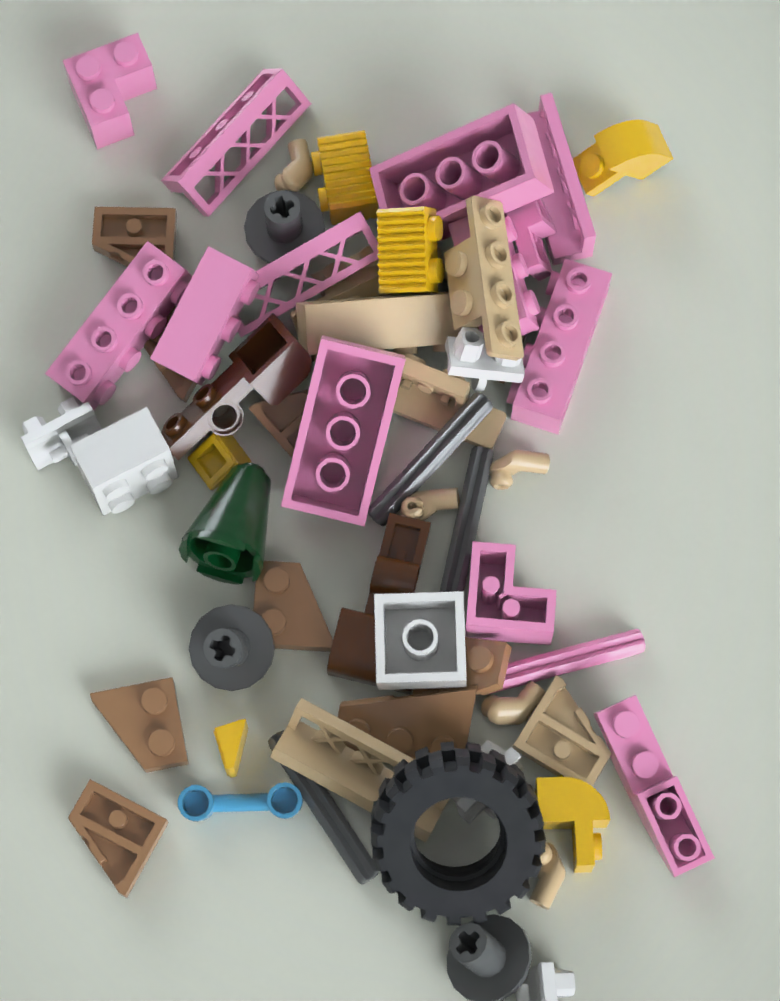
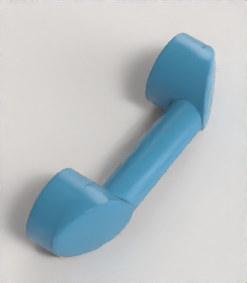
(198, 803)

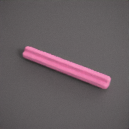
(573, 658)

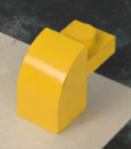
(622, 149)
(578, 807)

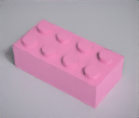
(486, 158)
(343, 430)

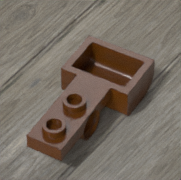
(265, 361)
(394, 571)

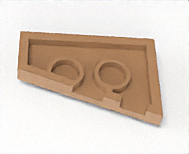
(414, 720)

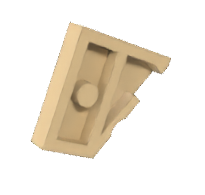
(562, 737)

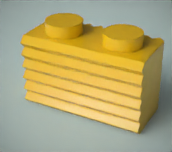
(346, 176)
(409, 250)

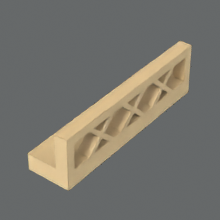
(340, 769)

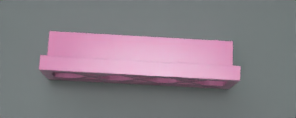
(227, 129)
(567, 204)
(302, 256)

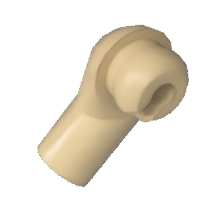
(298, 171)
(514, 462)
(427, 502)
(512, 709)
(550, 878)

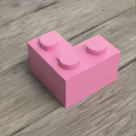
(106, 79)
(498, 608)

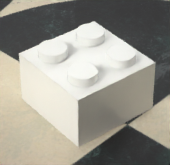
(125, 462)
(420, 640)

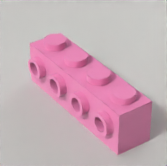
(120, 326)
(560, 346)

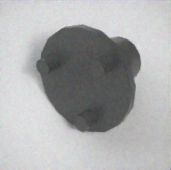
(281, 224)
(231, 647)
(488, 959)

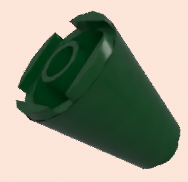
(232, 527)

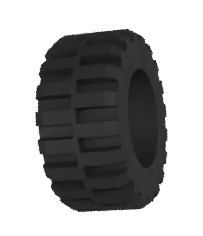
(468, 888)

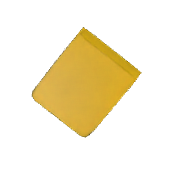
(216, 458)
(231, 743)

